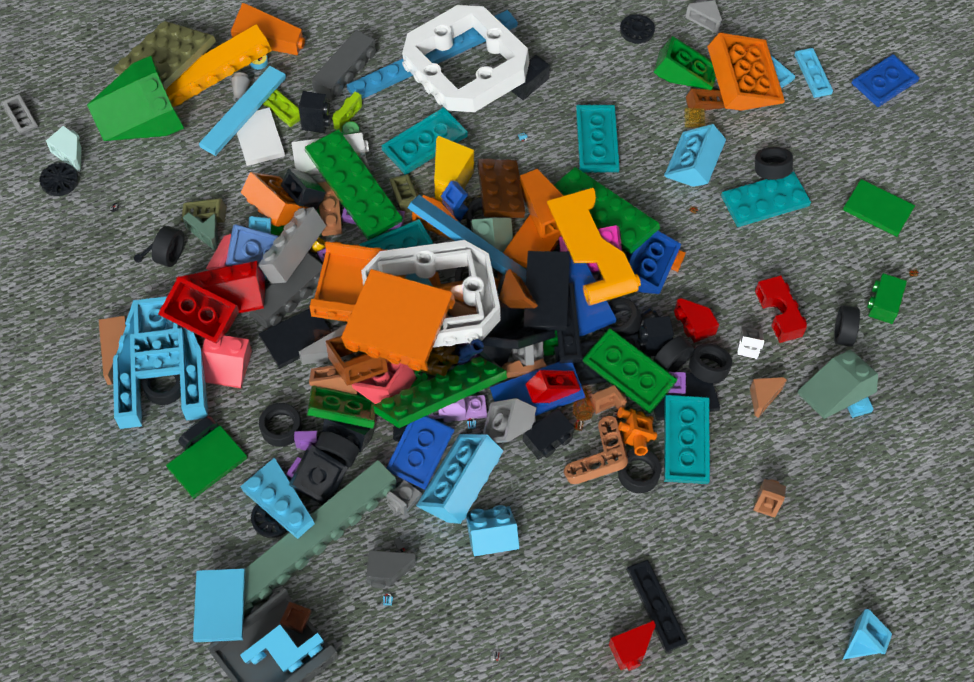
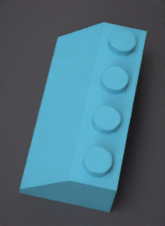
(460, 477)

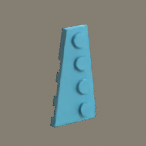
(273, 494)

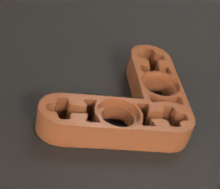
(609, 455)

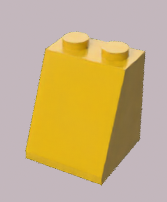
(452, 163)

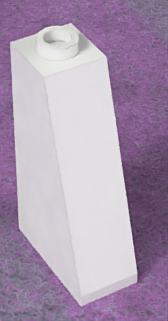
(305, 164)

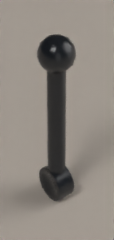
(139, 257)

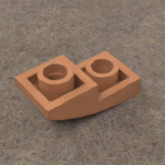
(516, 369)

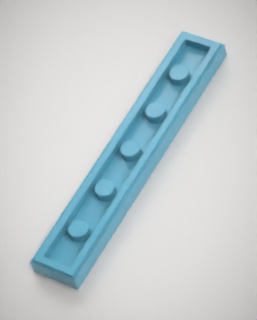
(242, 110)

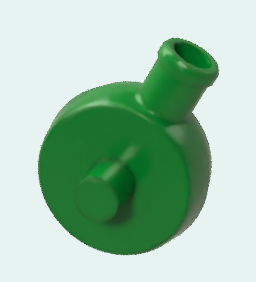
(350, 127)

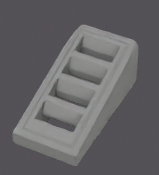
(16, 101)

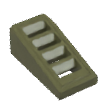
(403, 203)
(216, 207)

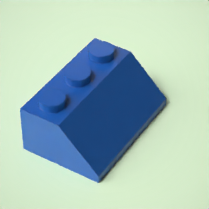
(653, 261)

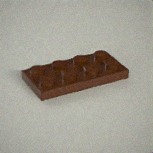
(500, 188)

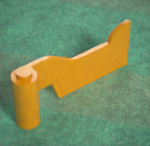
(587, 246)

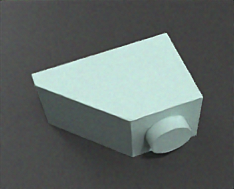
(66, 147)

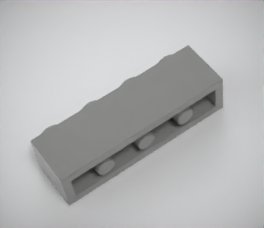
(292, 245)

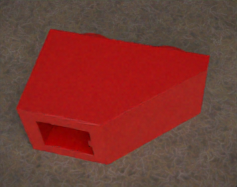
(697, 320)

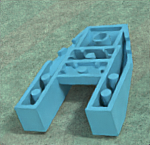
(156, 349)

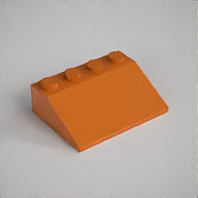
(744, 72)

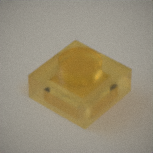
(694, 117)

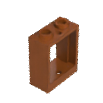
(355, 369)

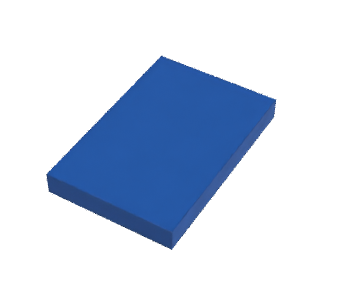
(885, 80)
(420, 451)

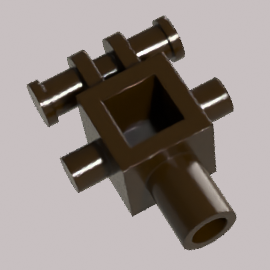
(441, 359)

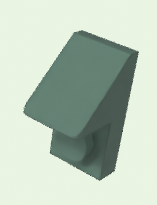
(205, 231)

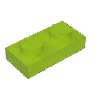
(347, 111)

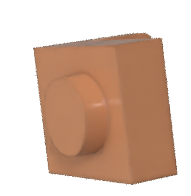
(608, 398)

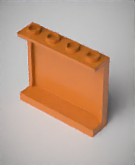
(341, 280)
(397, 319)

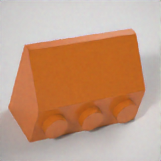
(270, 198)

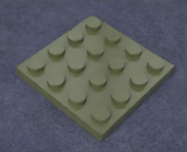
(172, 49)

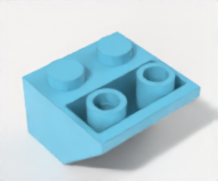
(492, 530)

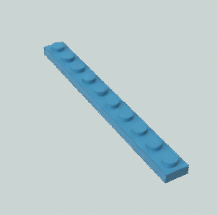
(395, 72)

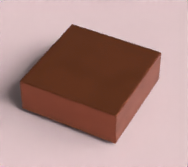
(295, 617)

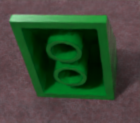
(684, 65)

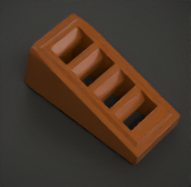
(695, 96)

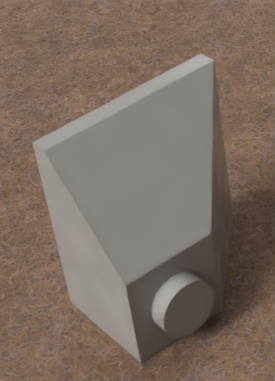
(508, 419)

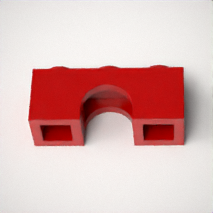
(776, 293)

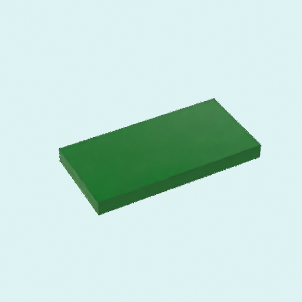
(630, 370)

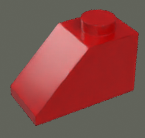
(552, 385)
(631, 646)

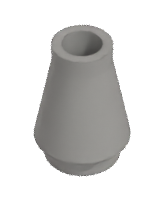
(240, 85)

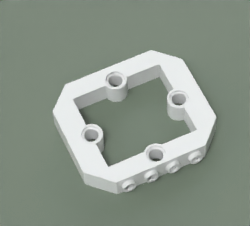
(489, 82)
(478, 289)

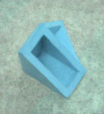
(868, 636)

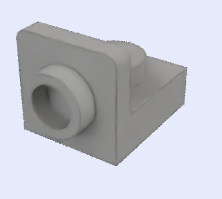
(403, 498)

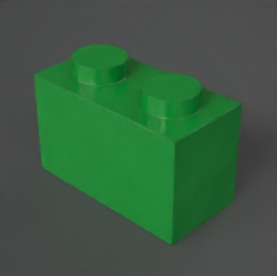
(887, 298)

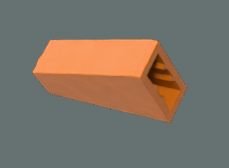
(279, 34)
(536, 193)

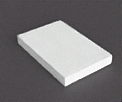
(260, 138)

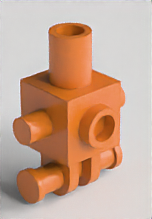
(636, 430)

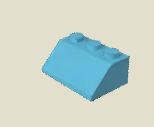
(696, 156)

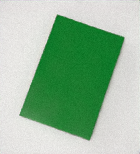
(878, 208)
(341, 407)
(206, 462)

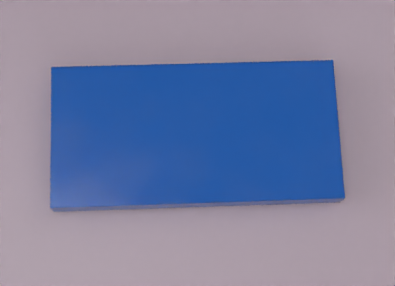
(589, 317)
(517, 389)

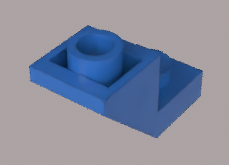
(453, 200)

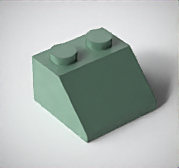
(494, 231)

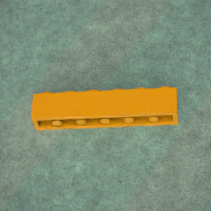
(219, 64)

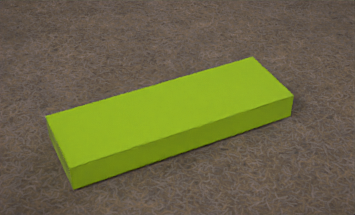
(283, 108)

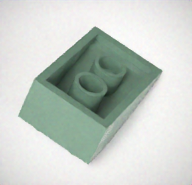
(839, 384)

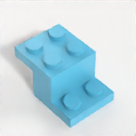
(282, 649)

